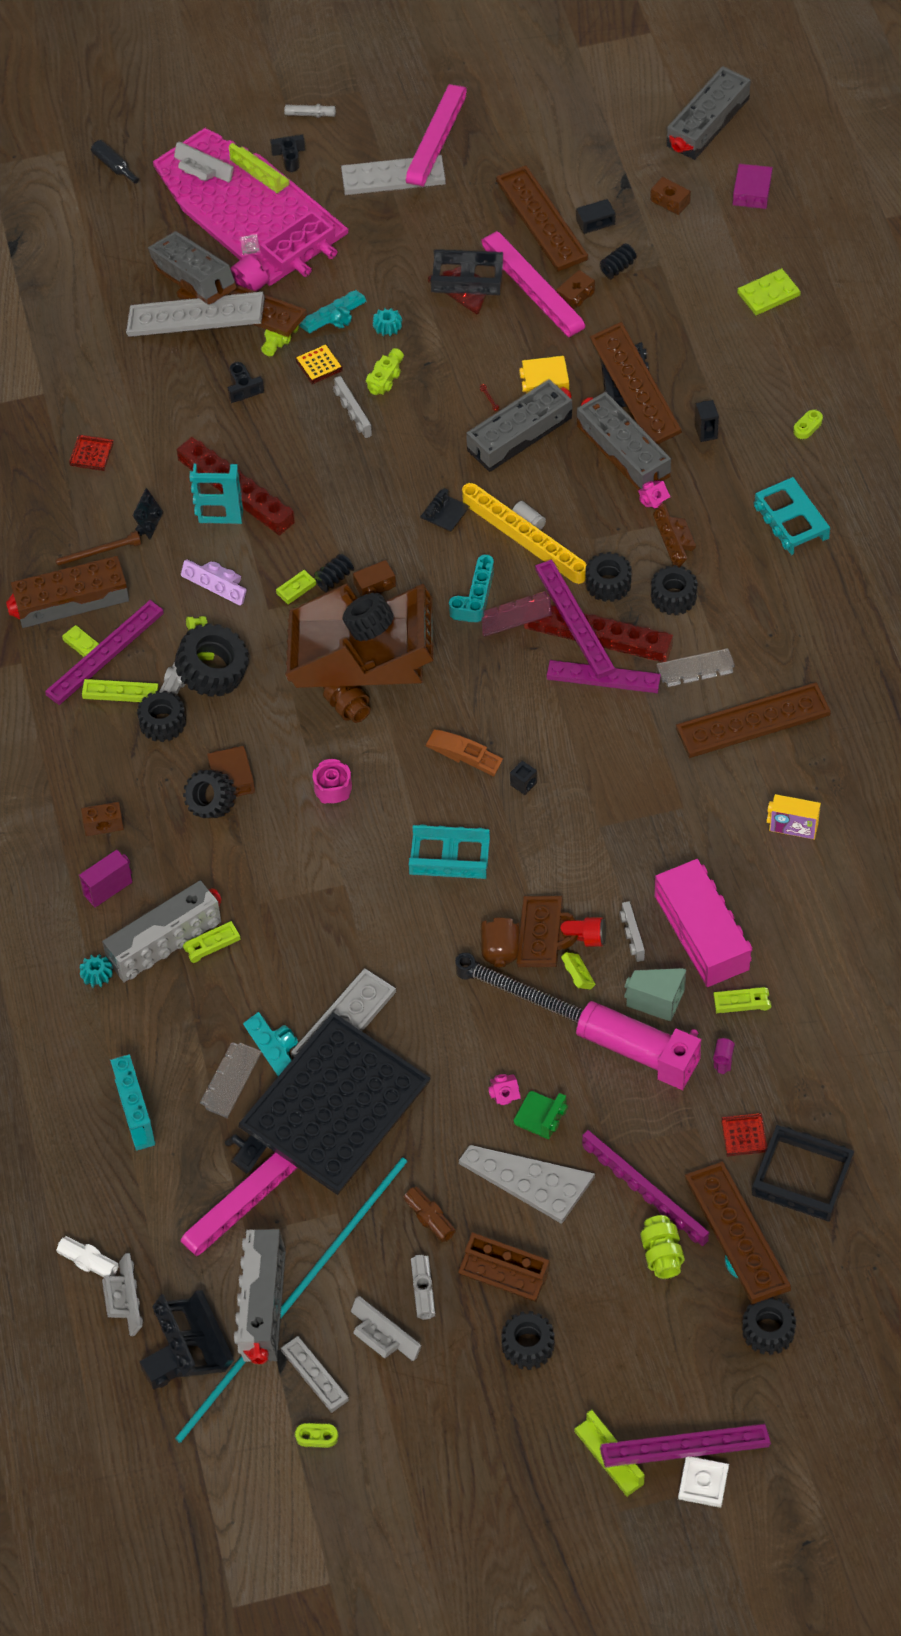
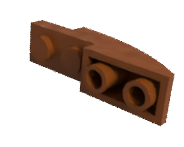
(465, 750)

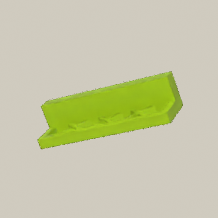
(257, 168)
(593, 1434)

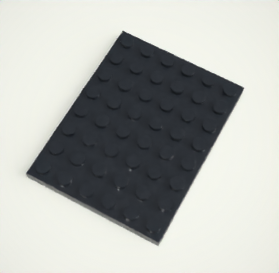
(334, 1103)

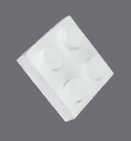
(703, 1481)

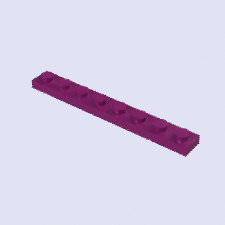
(575, 619)
(104, 652)
(648, 1191)
(685, 1445)

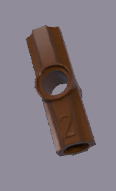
(429, 1214)

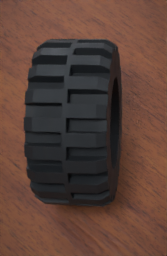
(205, 678)

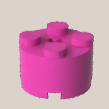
(248, 274)
(332, 781)

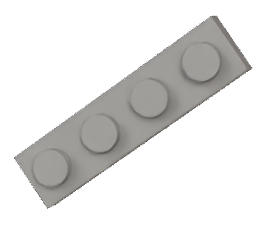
(354, 410)
(314, 1374)

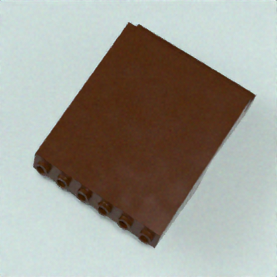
(328, 655)

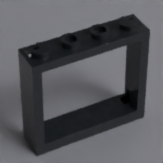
(793, 1200)

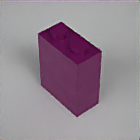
(752, 186)
(106, 878)

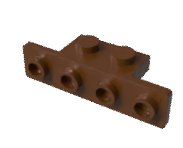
(674, 534)

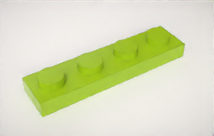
(117, 690)

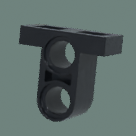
(289, 149)
(243, 385)

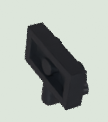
(249, 1151)

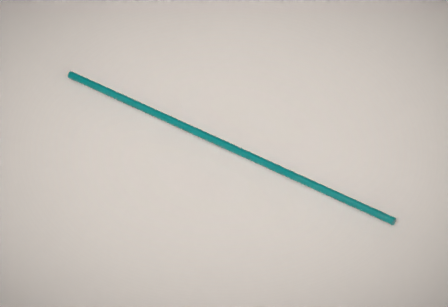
(297, 1292)

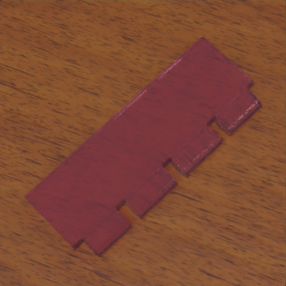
(513, 616)

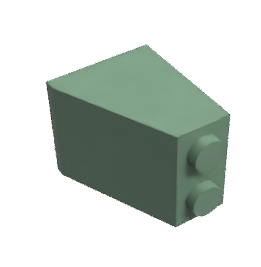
(656, 991)

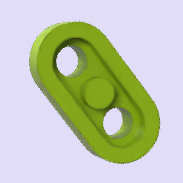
(811, 421)
(317, 1433)

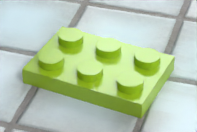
(768, 291)

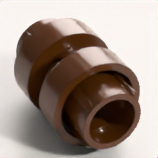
(348, 701)

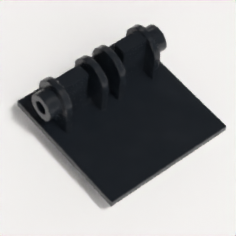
(444, 511)
(147, 514)

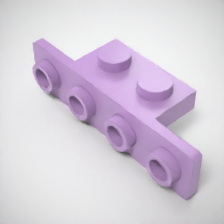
(216, 579)

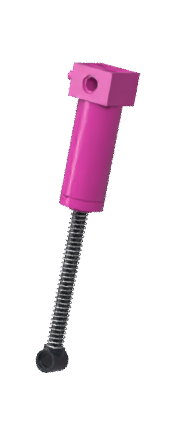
(671, 1055)

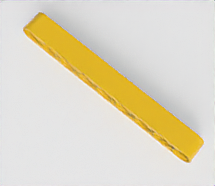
(524, 532)

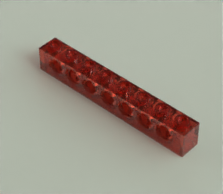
(254, 498)
(629, 638)

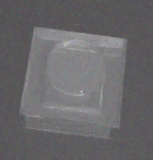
(250, 244)

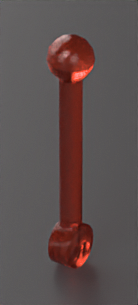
(483, 388)

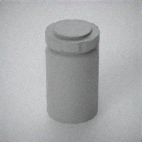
(529, 514)

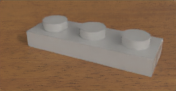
(632, 932)

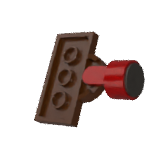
(547, 930)

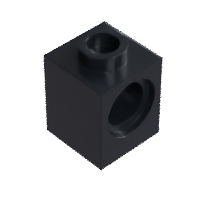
(523, 777)

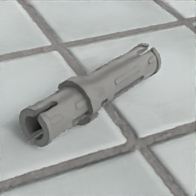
(305, 110)

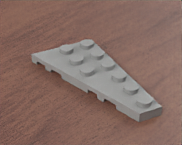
(540, 1184)

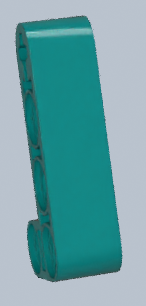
(473, 607)

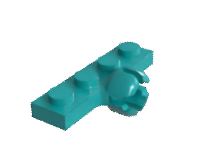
(334, 313)
(272, 1044)

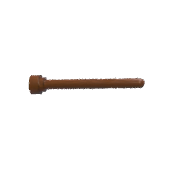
(132, 539)

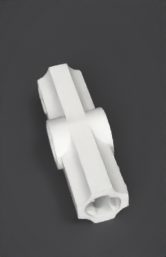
(87, 1257)

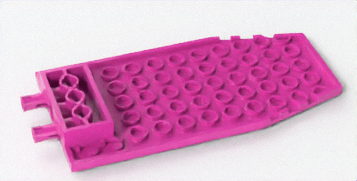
(287, 223)

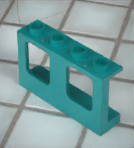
(230, 499)
(801, 506)
(449, 865)
(133, 1102)

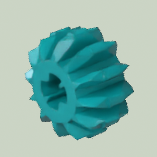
(387, 322)
(96, 970)

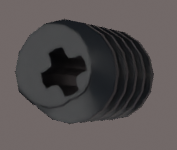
(617, 261)
(332, 571)

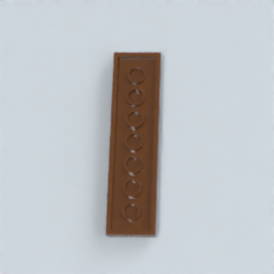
(542, 218)
(276, 316)
(635, 383)
(753, 720)
(738, 1233)

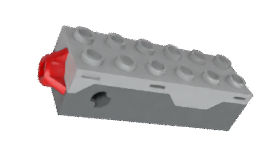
(163, 930)
(260, 1296)

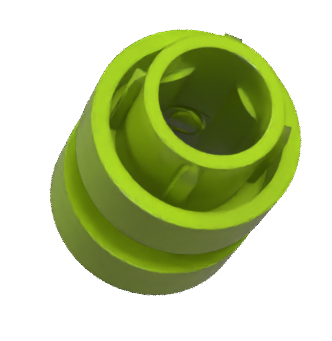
(663, 1252)

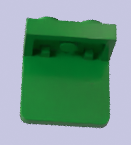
(541, 1114)

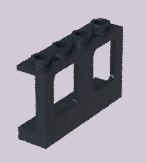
(467, 282)
(203, 1333)

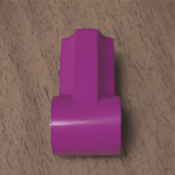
(723, 1055)

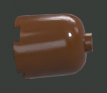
(500, 941)

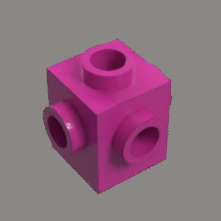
(653, 494)
(504, 1089)

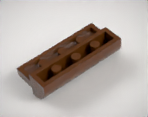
(504, 1267)

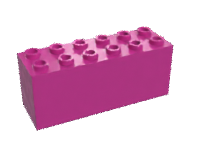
(703, 922)

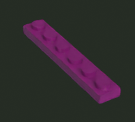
(620, 679)

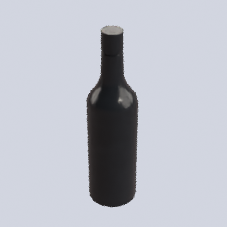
(112, 160)

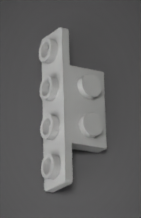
(201, 164)
(121, 1295)
(382, 1333)

